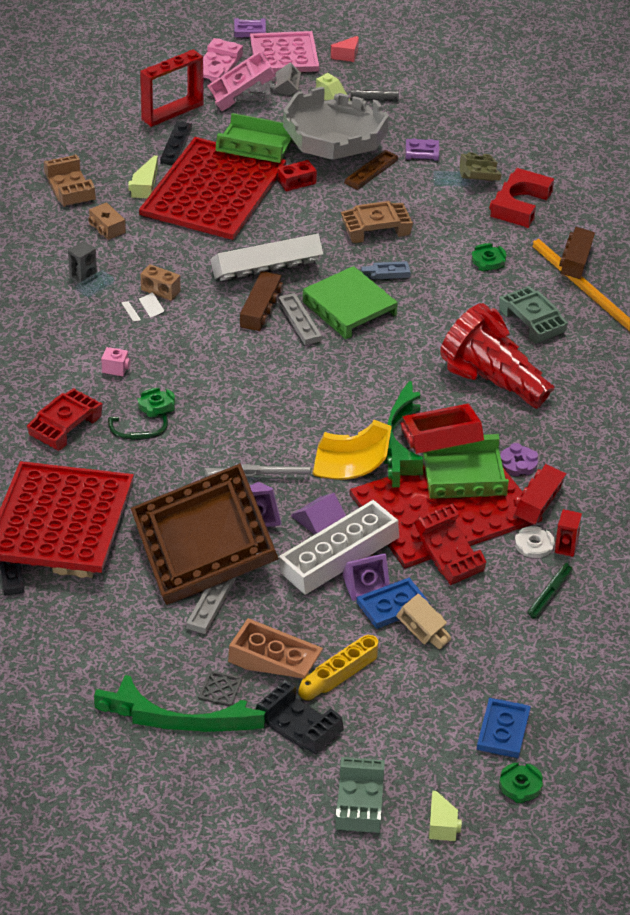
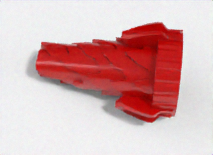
(481, 346)

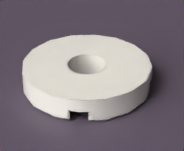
(534, 550)

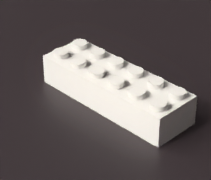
(266, 256)
(344, 541)

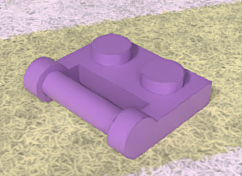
(244, 28)
(422, 149)

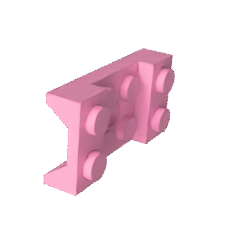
(223, 55)
(240, 78)

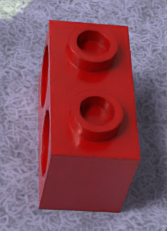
(297, 175)

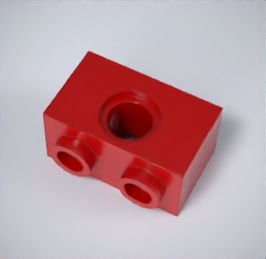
(568, 533)

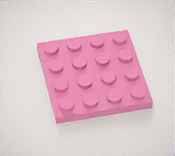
(287, 47)

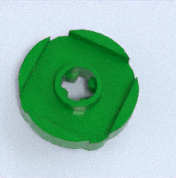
(496, 257)
(156, 402)
(521, 792)

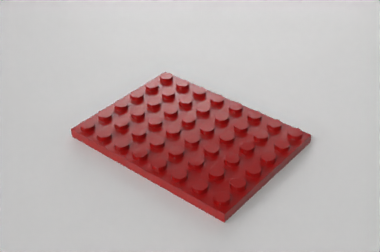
(211, 190)
(62, 516)
(478, 517)

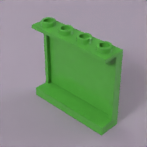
(254, 138)
(348, 300)
(466, 470)

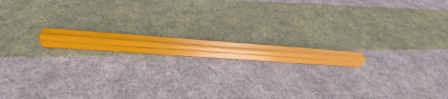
(585, 286)

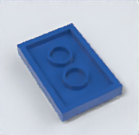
(385, 603)
(503, 728)

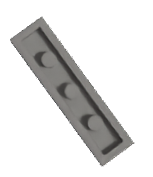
(300, 319)
(208, 606)

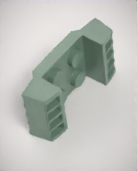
(534, 311)
(360, 795)

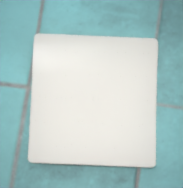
(150, 304)

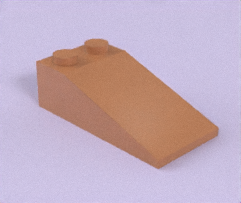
(272, 651)

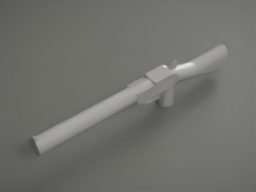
(252, 470)

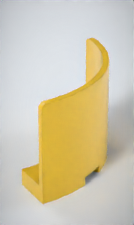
(352, 457)

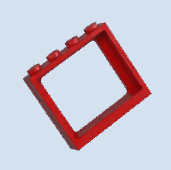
(195, 88)
(442, 428)

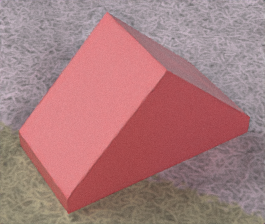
(345, 50)

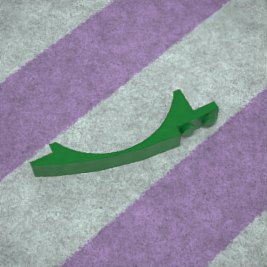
(398, 458)
(131, 703)

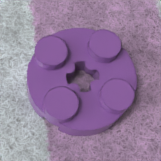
(528, 459)

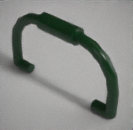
(138, 435)

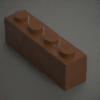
(576, 252)
(261, 301)

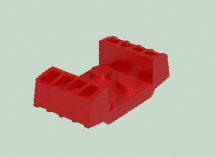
(62, 416)
(448, 545)

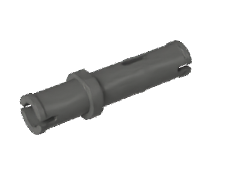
(375, 94)

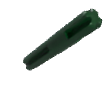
(550, 590)

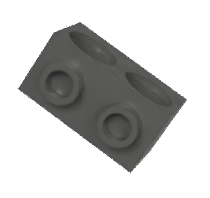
(82, 262)

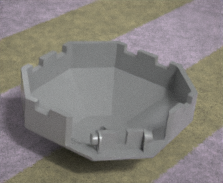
(334, 126)

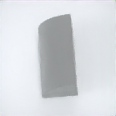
(287, 80)

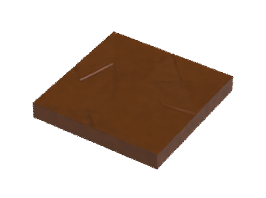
(204, 534)

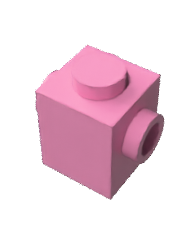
(115, 361)

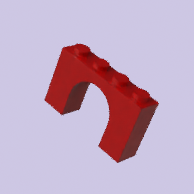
(520, 183)

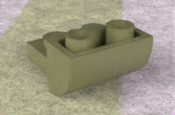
(479, 167)

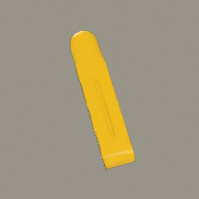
(339, 667)

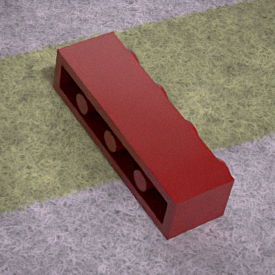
(539, 493)

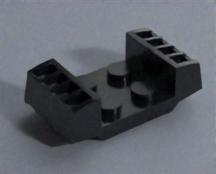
(298, 720)

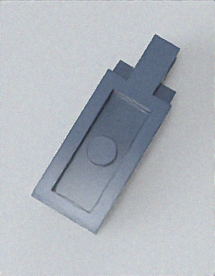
(387, 270)

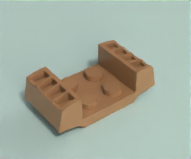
(68, 180)
(374, 217)

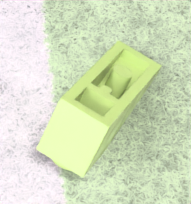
(144, 179)

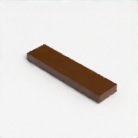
(371, 169)

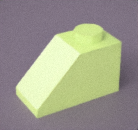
(331, 86)
(443, 819)

